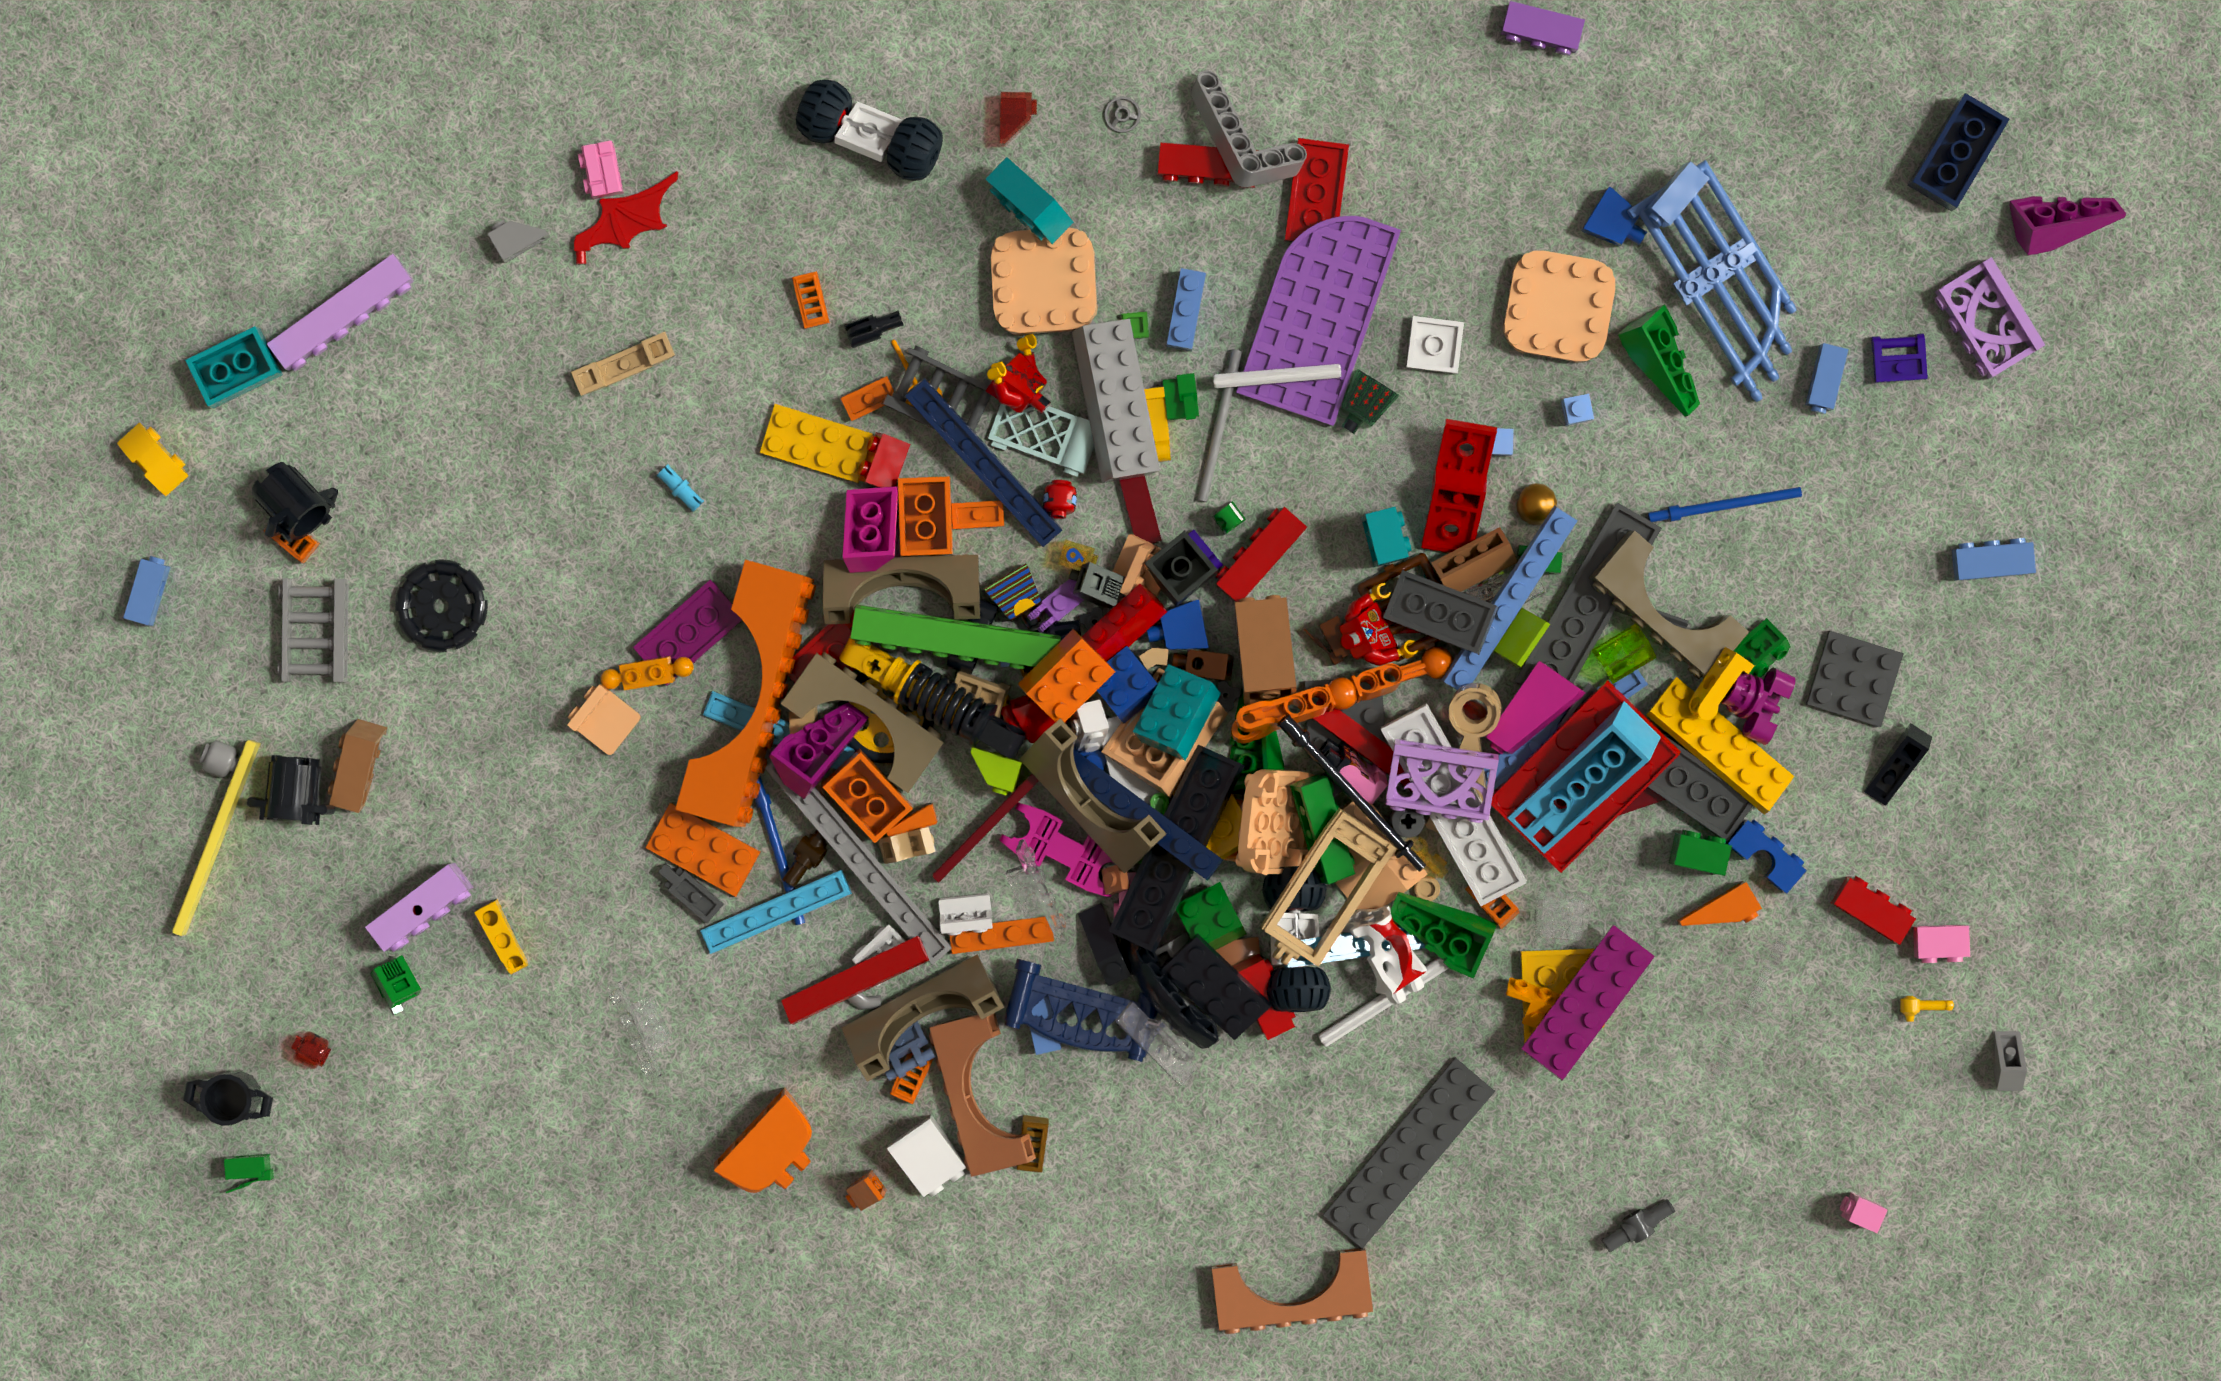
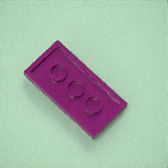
(691, 627)

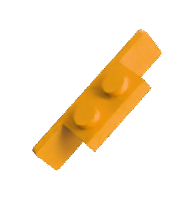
(1539, 1000)

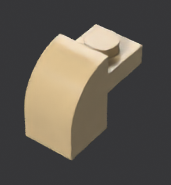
(907, 845)

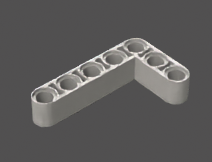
(1233, 143)

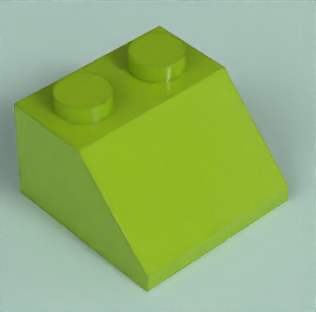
(1521, 638)
(998, 770)

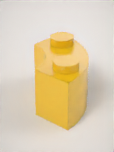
(159, 466)

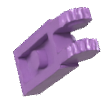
(1057, 604)

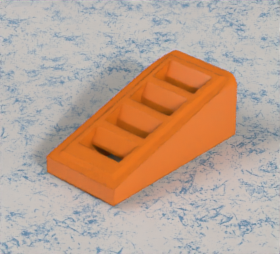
(813, 276)
(305, 552)
(922, 818)
(1506, 918)
(904, 1095)

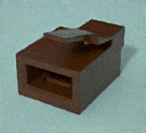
(1332, 635)

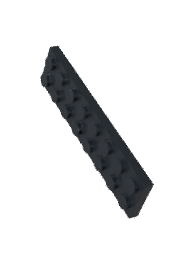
(1161, 875)

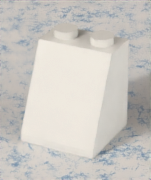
(927, 1157)

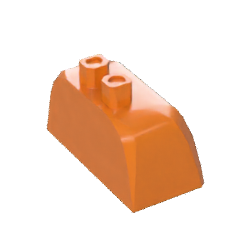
(768, 1147)

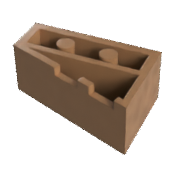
(355, 765)

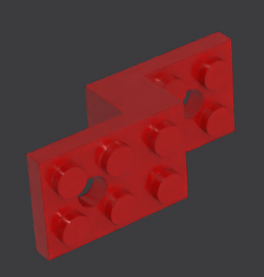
(1458, 485)

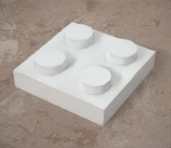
(1435, 345)

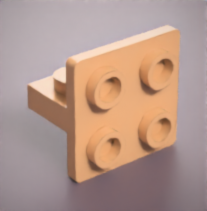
(1132, 565)

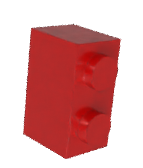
(883, 461)

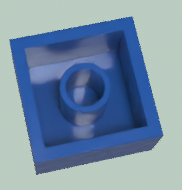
(1128, 687)

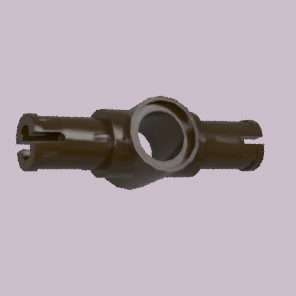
(807, 854)

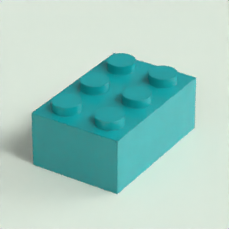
(1028, 201)
(234, 367)
(1386, 536)
(1176, 712)

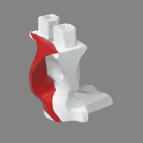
(1401, 962)

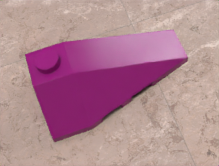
(2050, 225)
(810, 753)

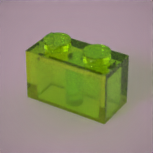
(1624, 653)

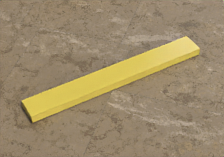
(216, 837)

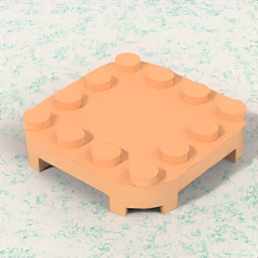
(1043, 283)
(1559, 306)
(1270, 823)

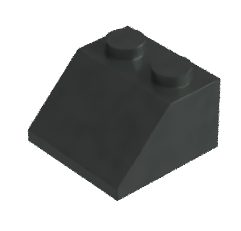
(1180, 568)

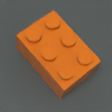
(925, 516)
(1066, 677)
(867, 795)

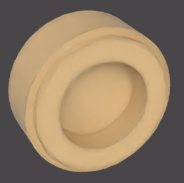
(1427, 888)

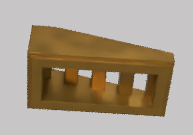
(1039, 1123)

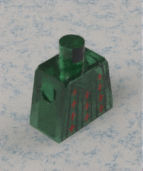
(1365, 401)

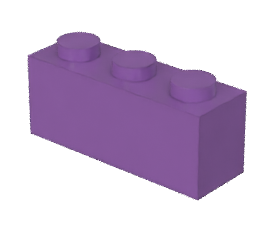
(1542, 28)

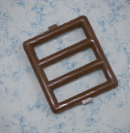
(1392, 571)

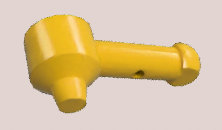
(1912, 1006)

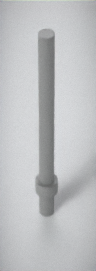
(1218, 429)

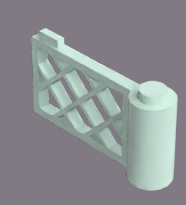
(1074, 450)

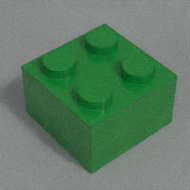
(1700, 854)
(1211, 917)

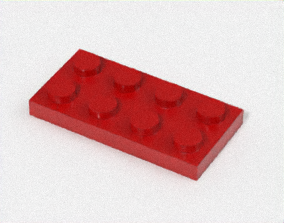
(1317, 186)

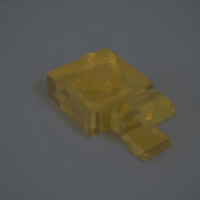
(1434, 862)

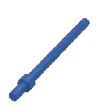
(1675, 512)
(762, 802)

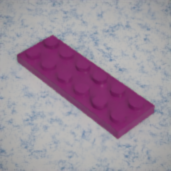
(1587, 1002)

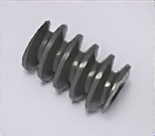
(1413, 828)

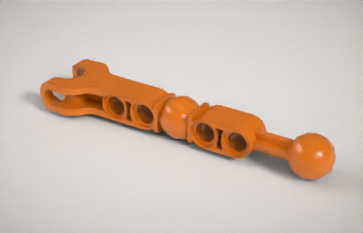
(1338, 694)

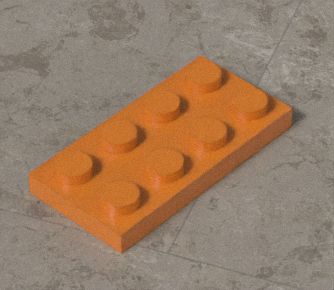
(703, 850)

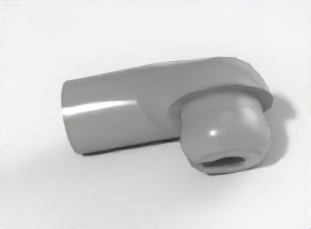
(866, 1002)

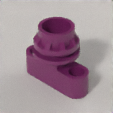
(1757, 701)

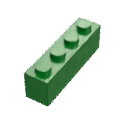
(1315, 809)

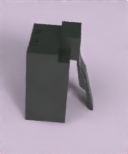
(1097, 584)

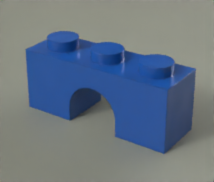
(1784, 869)

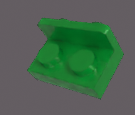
(1763, 647)

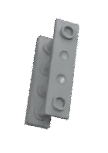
(338, 617)

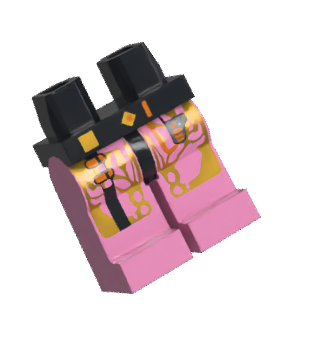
(1366, 779)

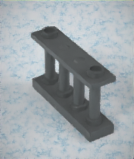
(898, 399)

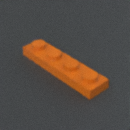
(1004, 935)

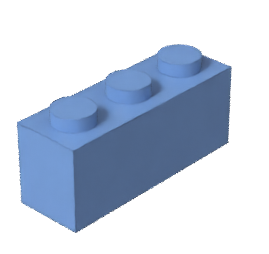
(1186, 309)
(1993, 559)

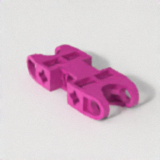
(1061, 849)

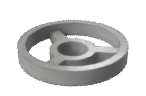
(1120, 107)

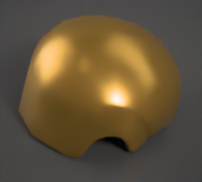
(1536, 503)

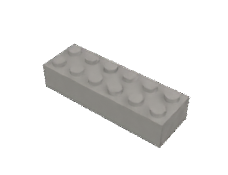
(1115, 400)

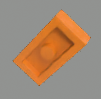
(867, 398)
(977, 514)

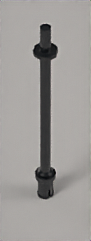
(1302, 739)

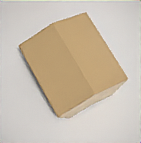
(1154, 657)

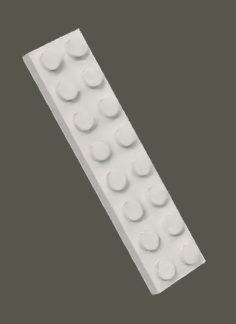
(1474, 846)

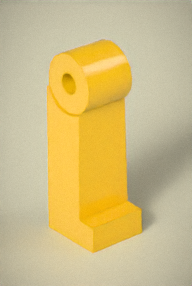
(1157, 411)
(1717, 683)
(501, 936)

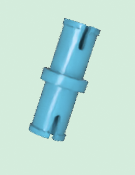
(680, 487)

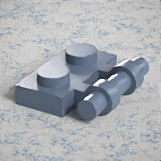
(909, 1041)

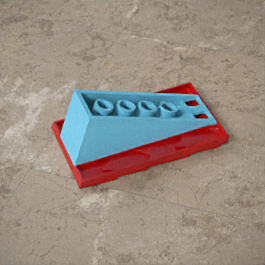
(1584, 776)

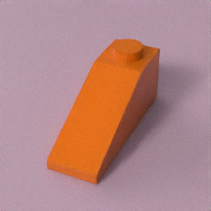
(1730, 906)
(865, 1191)

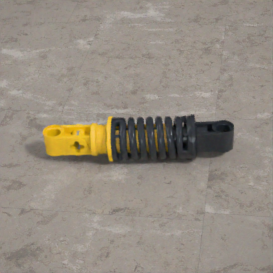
(936, 700)

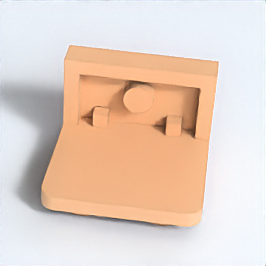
(604, 719)

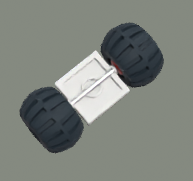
(909, 143)
(1297, 987)

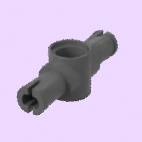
(1638, 1226)

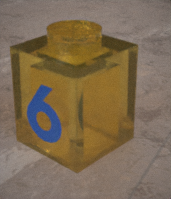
(1075, 555)

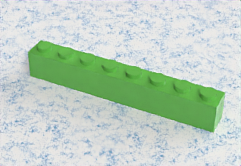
(950, 636)

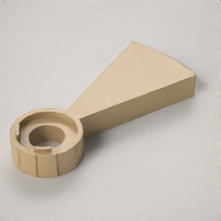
(1471, 728)

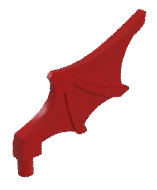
(624, 219)

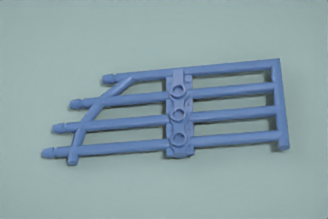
(1718, 269)

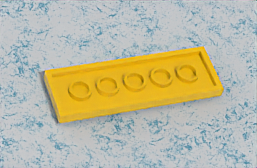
(1721, 748)

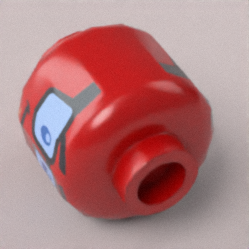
(1060, 498)

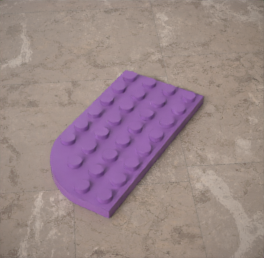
(1321, 312)

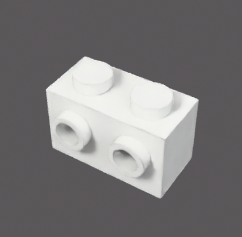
(1089, 726)

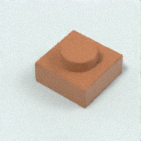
(1114, 880)

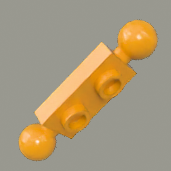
(647, 673)

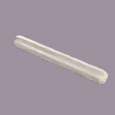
(1277, 376)

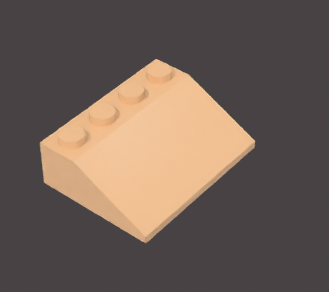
(1153, 765)
(1395, 877)

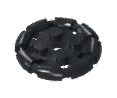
(425, 605)

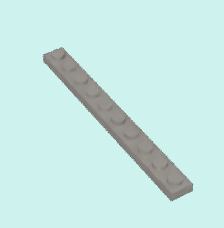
(867, 869)

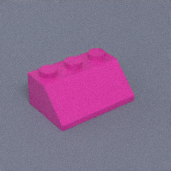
(869, 528)

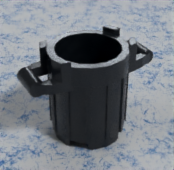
(292, 503)
(292, 791)
(229, 1098)

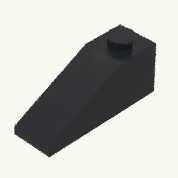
(1899, 764)
(1105, 945)

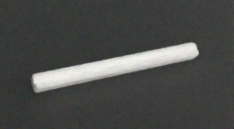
(1373, 1008)

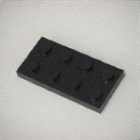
(1215, 986)

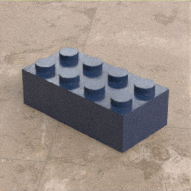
(1958, 152)

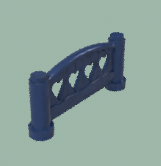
(1031, 988)

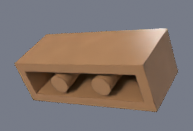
(1475, 561)

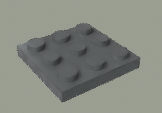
(1854, 678)
(1366, 713)

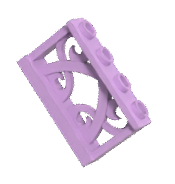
(2023, 331)
(1472, 760)

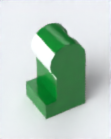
(1228, 518)

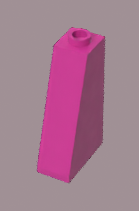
(1534, 707)

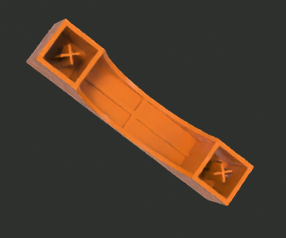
(773, 609)

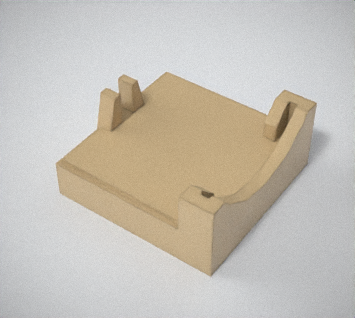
(982, 688)

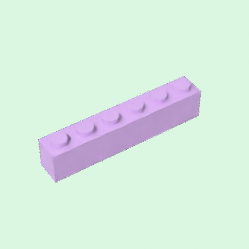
(340, 313)

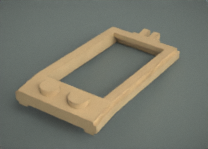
(1361, 840)

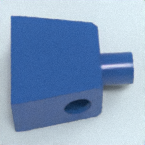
(1611, 220)
(1181, 628)

